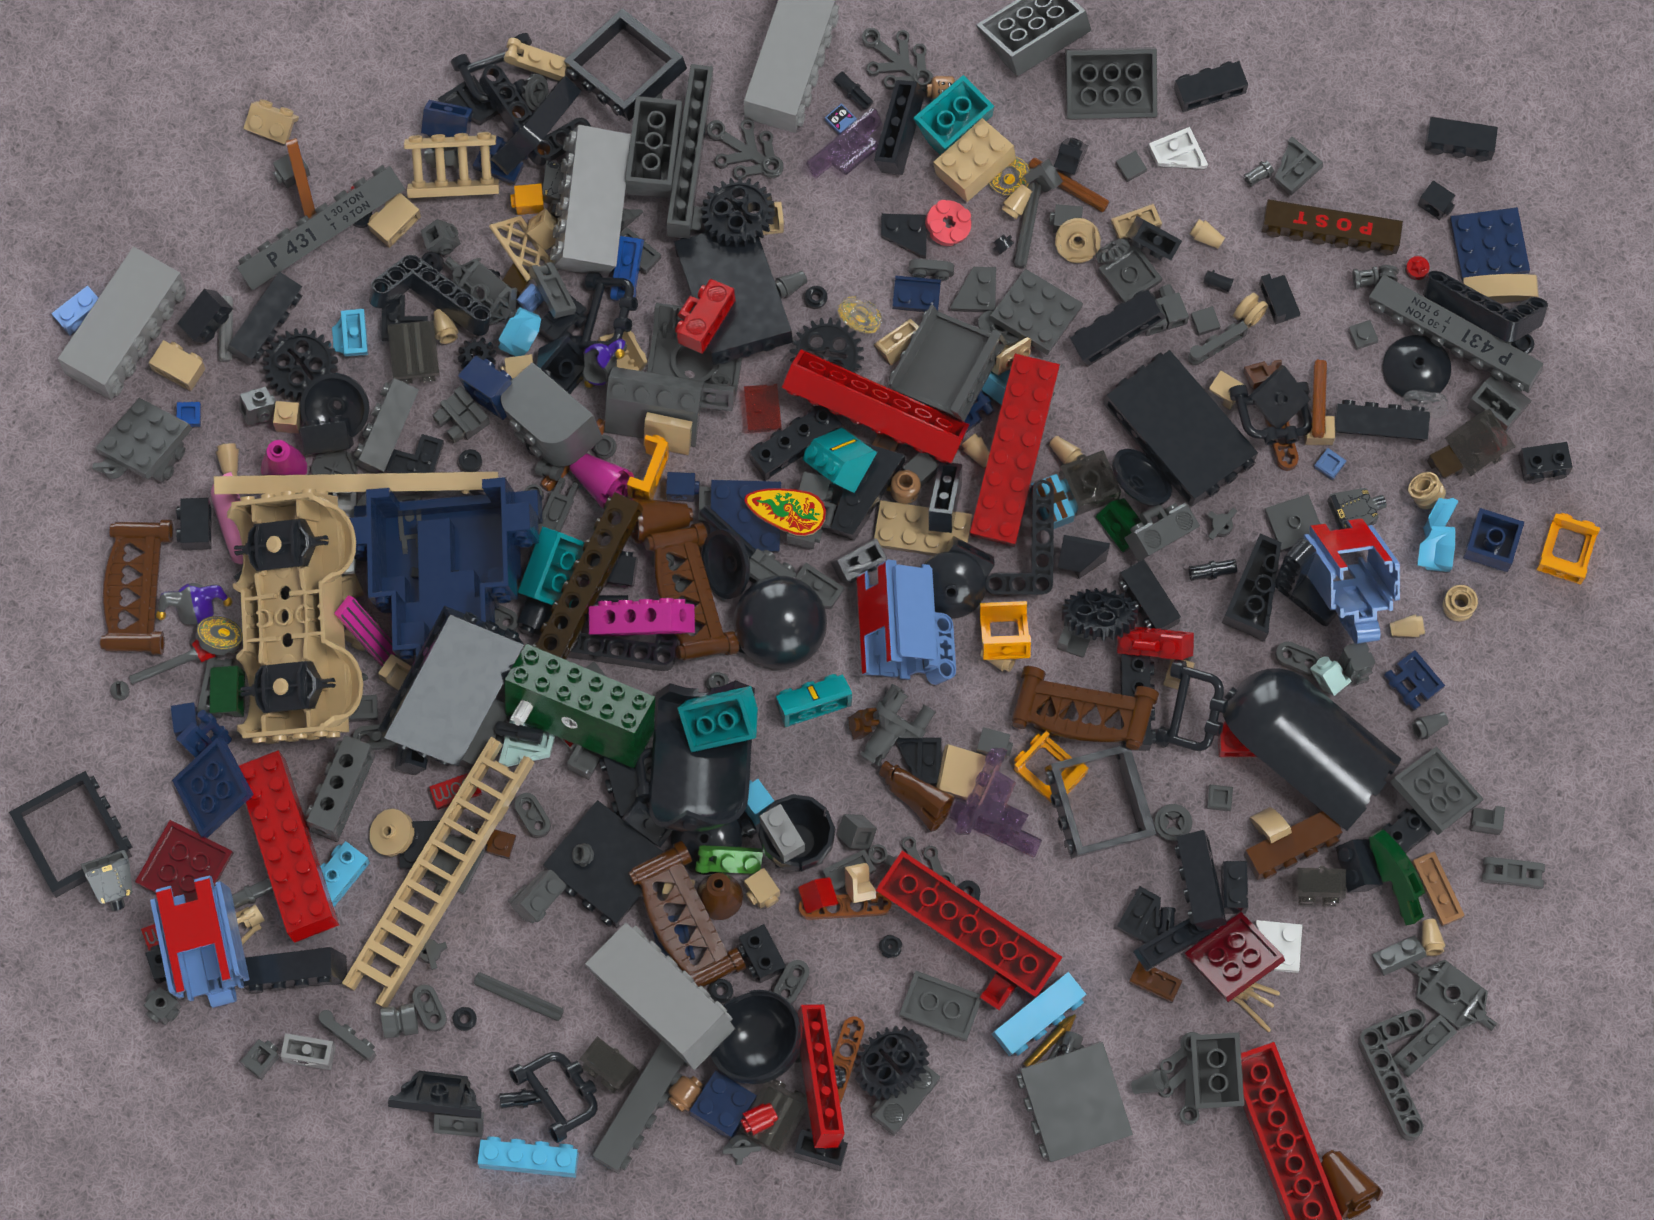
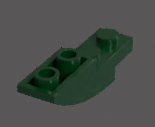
(1396, 867)

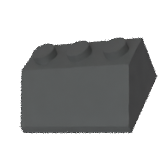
(1217, 1070)

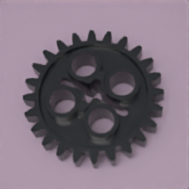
(753, 200)
(830, 333)
(283, 376)
(1099, 614)
(906, 1051)

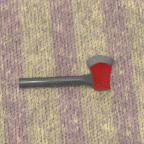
(196, 653)

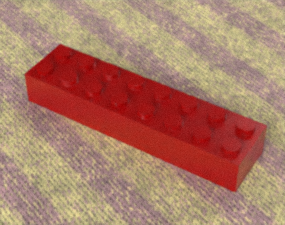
(875, 406)
(1014, 450)
(288, 848)
(969, 923)
(1284, 1138)

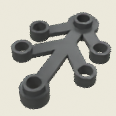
(899, 62)
(747, 152)
(889, 860)
(1185, 1074)

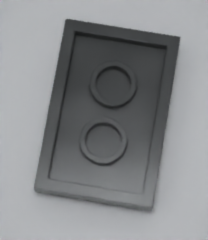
(940, 1006)

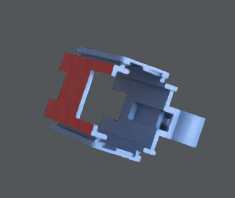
(1373, 582)
(902, 626)
(200, 942)

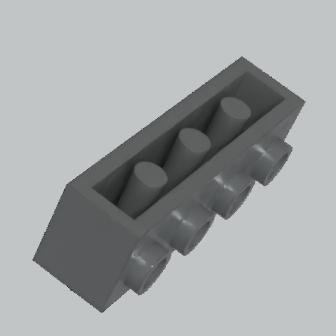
(386, 426)

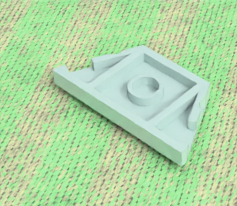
(514, 751)

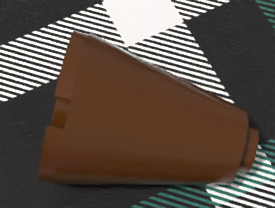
(660, 517)
(720, 895)
(1349, 1185)

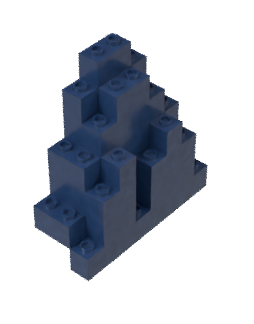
(456, 533)

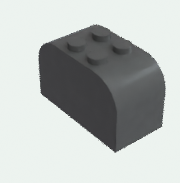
(653, 147)
(549, 418)

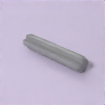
(226, 334)

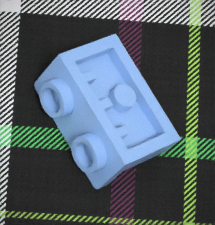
(75, 310)

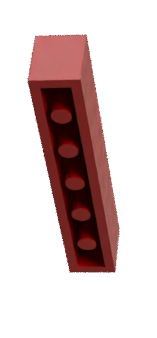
(820, 1078)

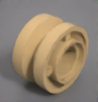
(1250, 310)
(1426, 490)
(1463, 593)

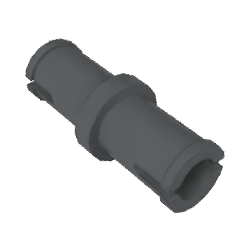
(251, 893)

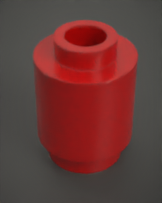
(759, 1118)

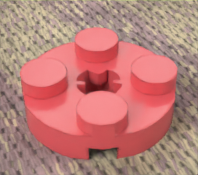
(960, 218)

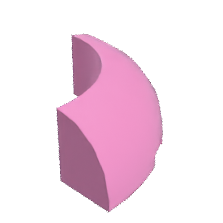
(229, 529)

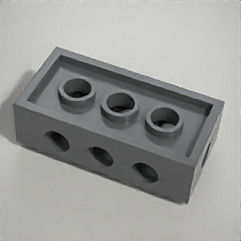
(341, 800)

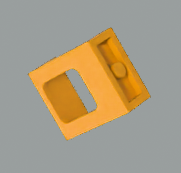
(659, 449)
(1562, 568)
(1005, 646)
(1071, 776)

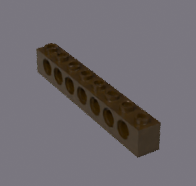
(598, 575)

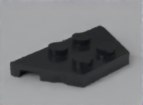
(437, 1094)

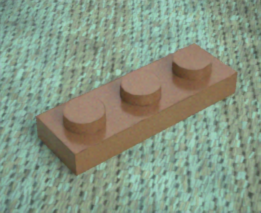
(1438, 888)

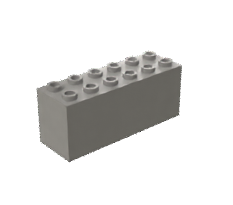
(790, 62)
(591, 200)
(122, 323)
(661, 995)

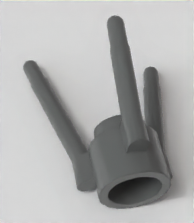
(1069, 1043)

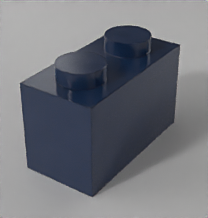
(445, 119)

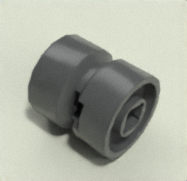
(399, 1020)

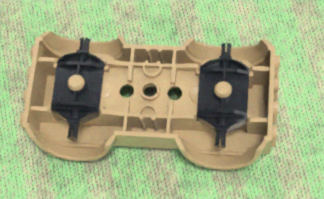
(315, 681)

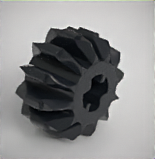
(475, 348)

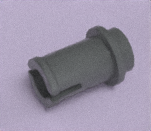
(1260, 172)

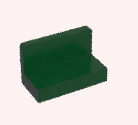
(1118, 520)
(225, 690)

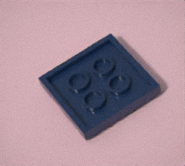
(1490, 243)
(730, 505)
(212, 787)

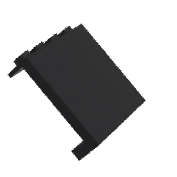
(605, 880)

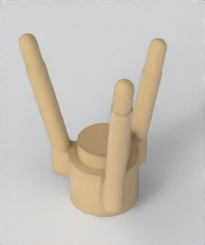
(251, 918)
(1249, 992)

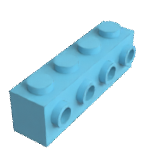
(343, 870)
(1038, 1014)
(528, 1158)

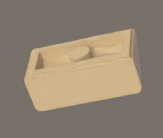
(896, 342)

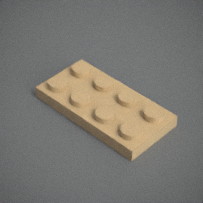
(907, 529)

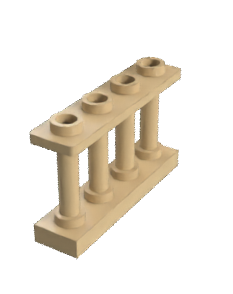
(463, 185)

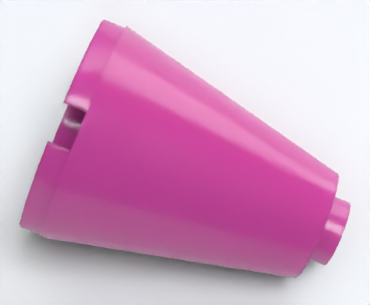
(283, 460)
(601, 477)

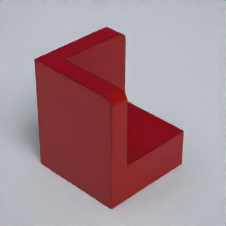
(818, 894)
(998, 991)

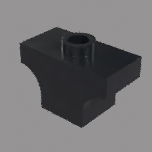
(1070, 155)

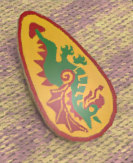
(788, 510)

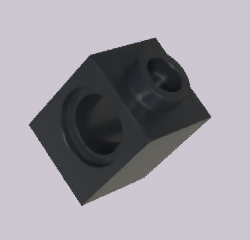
(1437, 200)

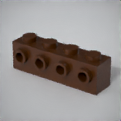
(1303, 841)

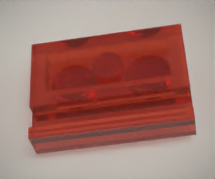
(762, 408)

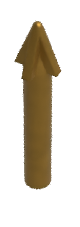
(1064, 1025)

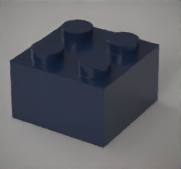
(486, 384)
(1493, 540)
(722, 1105)

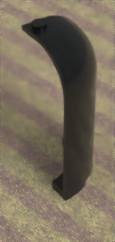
(1310, 742)
(698, 787)

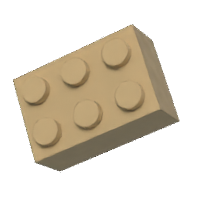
(974, 160)

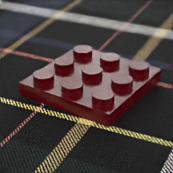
(180, 859)
(1234, 957)

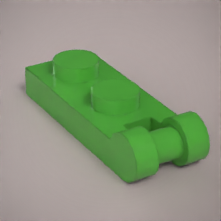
(729, 859)

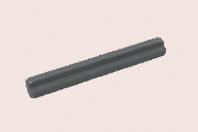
(1027, 226)
(518, 996)

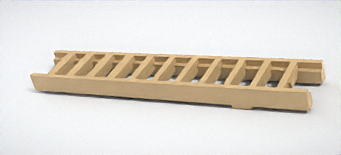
(351, 482)
(423, 863)

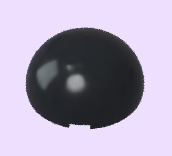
(780, 622)
(763, 1040)

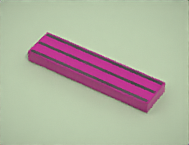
(365, 630)

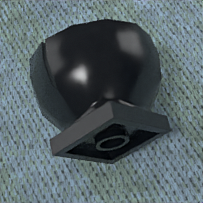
(812, 826)

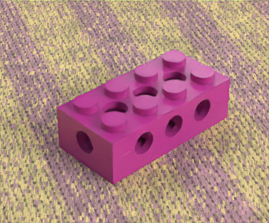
(641, 617)

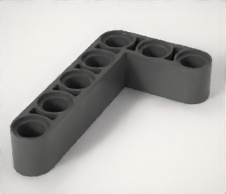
(1391, 1071)

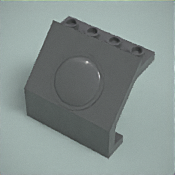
(674, 359)

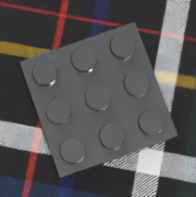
(1036, 311)
(143, 438)
(1436, 790)

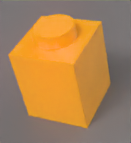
(528, 199)

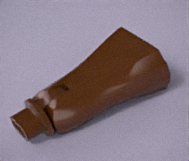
(924, 799)

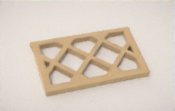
(507, 225)

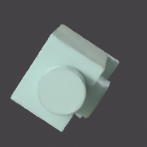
(1329, 675)

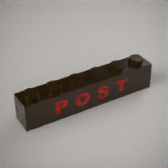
(1332, 227)

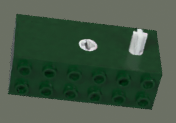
(579, 705)

